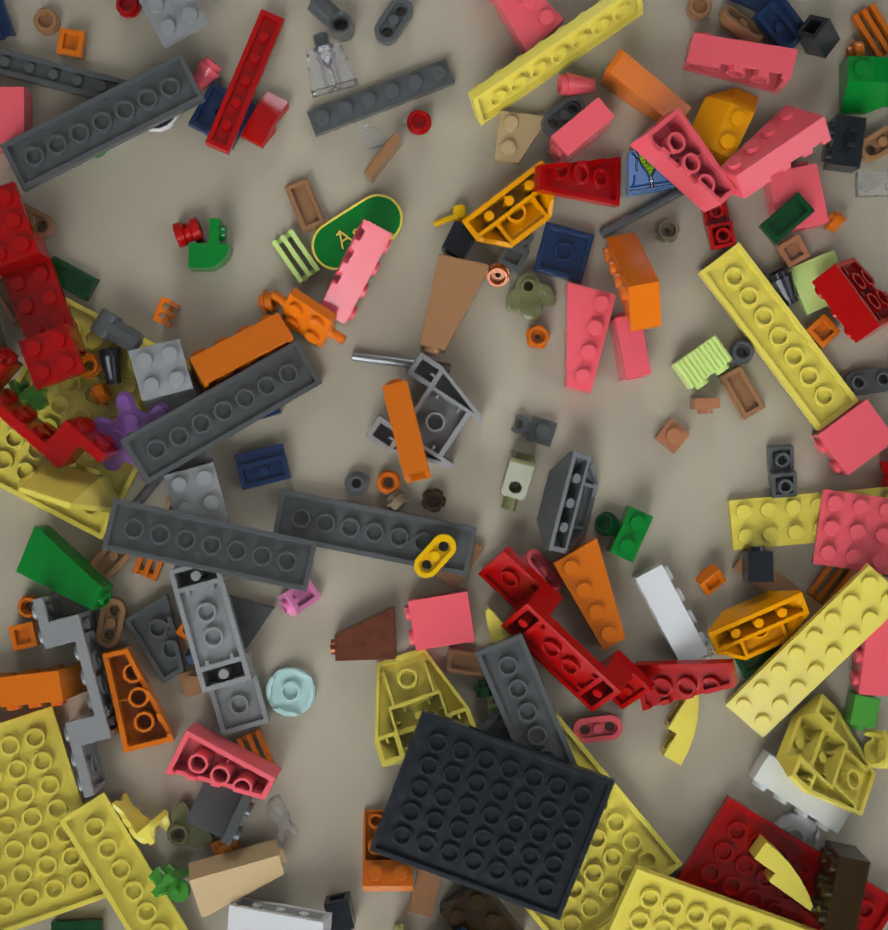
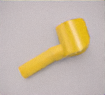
(459, 214)

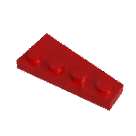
(581, 180)
(686, 679)

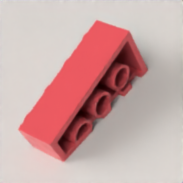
(355, 269)
(586, 327)
(870, 664)

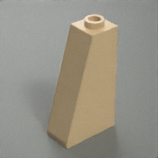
(234, 874)

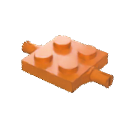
(308, 317)

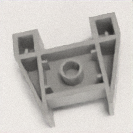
(439, 412)

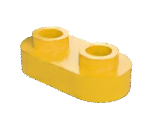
(435, 555)

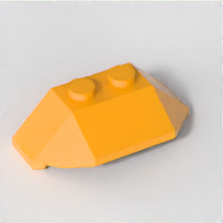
(724, 121)
(511, 213)
(758, 624)

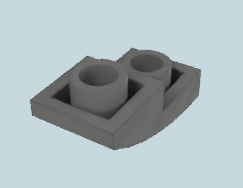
(781, 471)

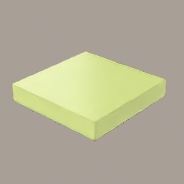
(804, 275)

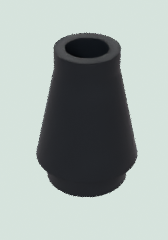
(784, 285)
(111, 364)

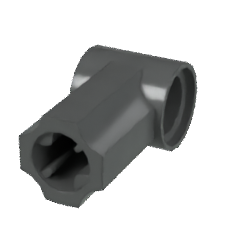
(331, 17)
(112, 328)

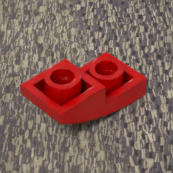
(264, 118)
(718, 227)

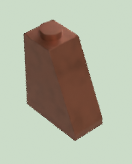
(367, 639)

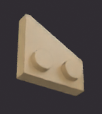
(515, 136)

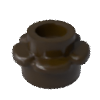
(438, 495)

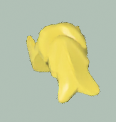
(876, 749)
(140, 825)

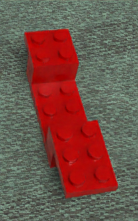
(50, 333)
(59, 445)
(552, 645)

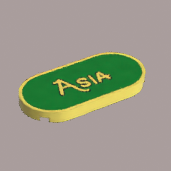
(335, 235)

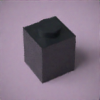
(817, 36)
(458, 241)
(757, 565)
(342, 911)

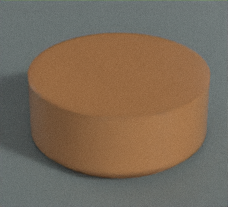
(698, 9)
(47, 22)

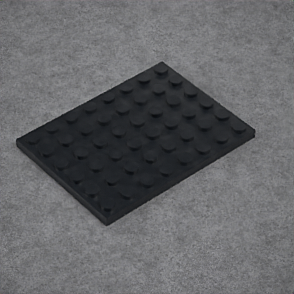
(491, 814)

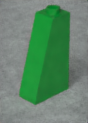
(63, 569)

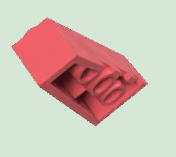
(528, 21)
(740, 61)
(774, 147)
(685, 160)
(223, 763)

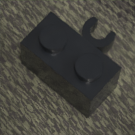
(845, 148)

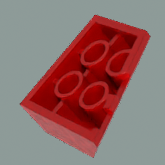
(853, 299)

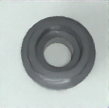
(748, 351)
(364, 483)

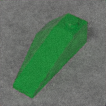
(863, 84)

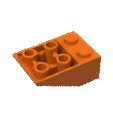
(378, 871)

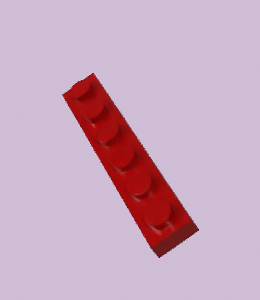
(245, 82)

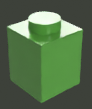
(861, 710)

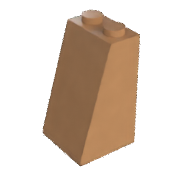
(450, 298)

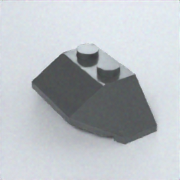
(567, 502)

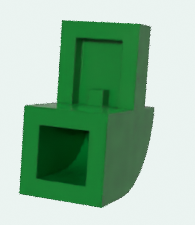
(211, 255)

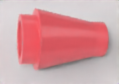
(206, 72)
(574, 84)

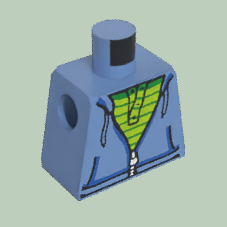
(643, 177)

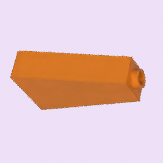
(640, 88)
(406, 430)

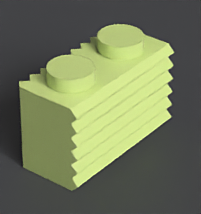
(702, 363)

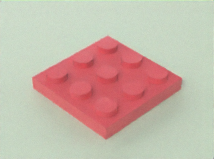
(852, 531)

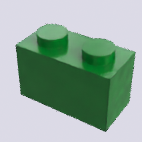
(630, 533)

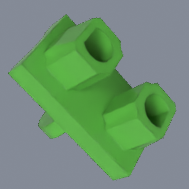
(30, 395)
(171, 882)

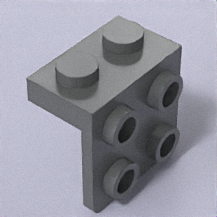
(220, 812)

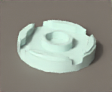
(290, 691)

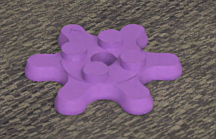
(128, 420)

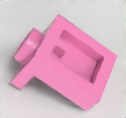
(296, 601)

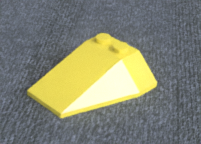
(70, 487)
(402, 692)
(826, 757)

